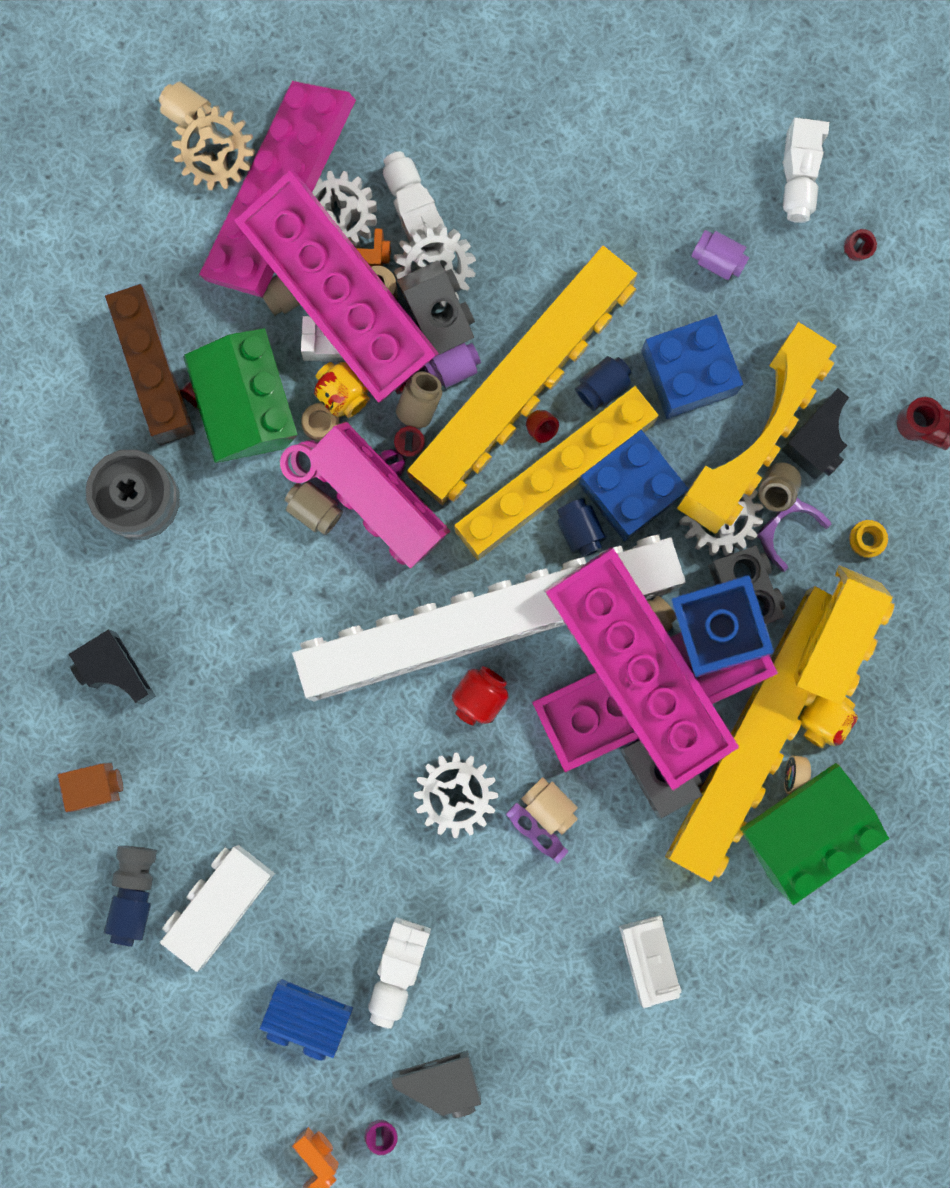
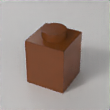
(90, 787)

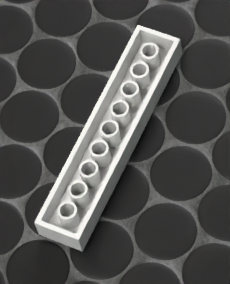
(464, 625)

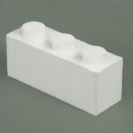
(215, 906)

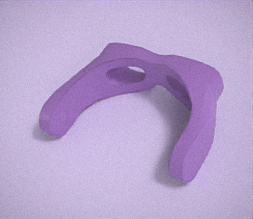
(766, 534)
(555, 851)

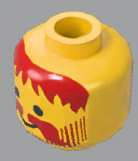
(340, 390)
(828, 721)

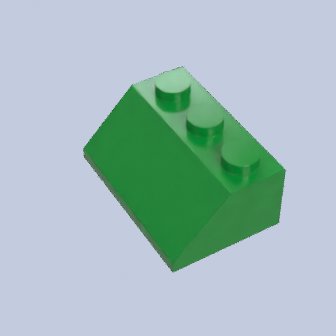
(240, 396)
(814, 834)

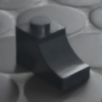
(818, 441)
(109, 662)

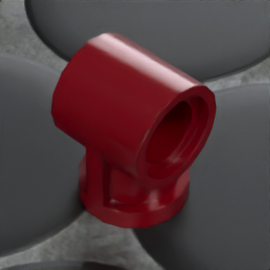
(937, 422)

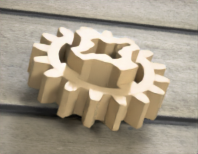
(218, 164)

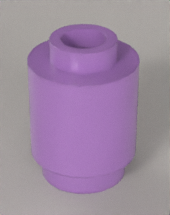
(720, 254)
(454, 364)

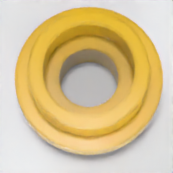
(876, 530)

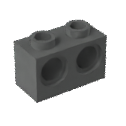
(760, 569)

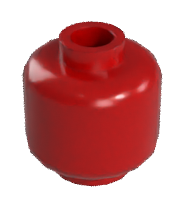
(480, 696)

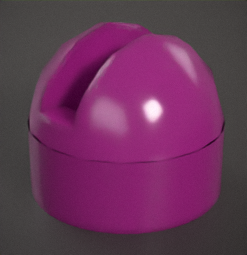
(397, 467)
(388, 1135)

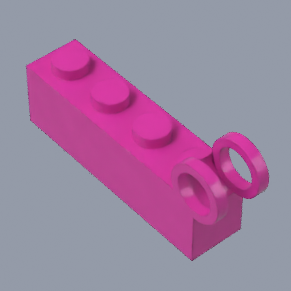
(372, 490)

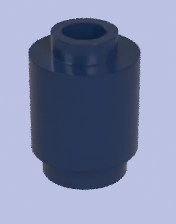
(604, 383)
(580, 528)
(127, 916)

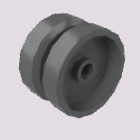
(115, 481)

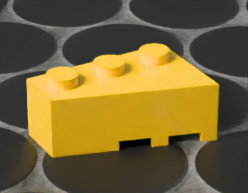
(844, 636)

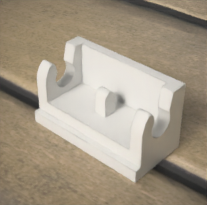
(650, 961)

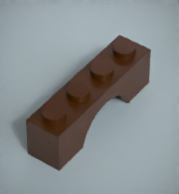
(149, 365)

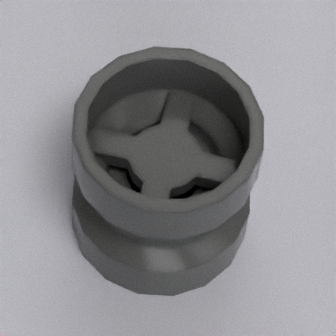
(134, 867)

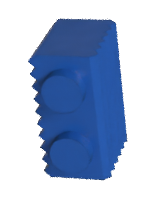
(306, 1020)

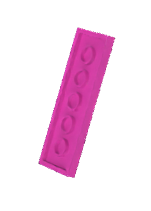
(298, 141)
(336, 286)
(641, 668)
(588, 723)

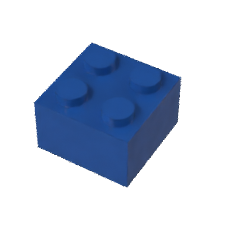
(691, 366)
(632, 485)
(722, 626)

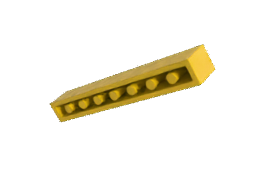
(522, 376)
(760, 733)

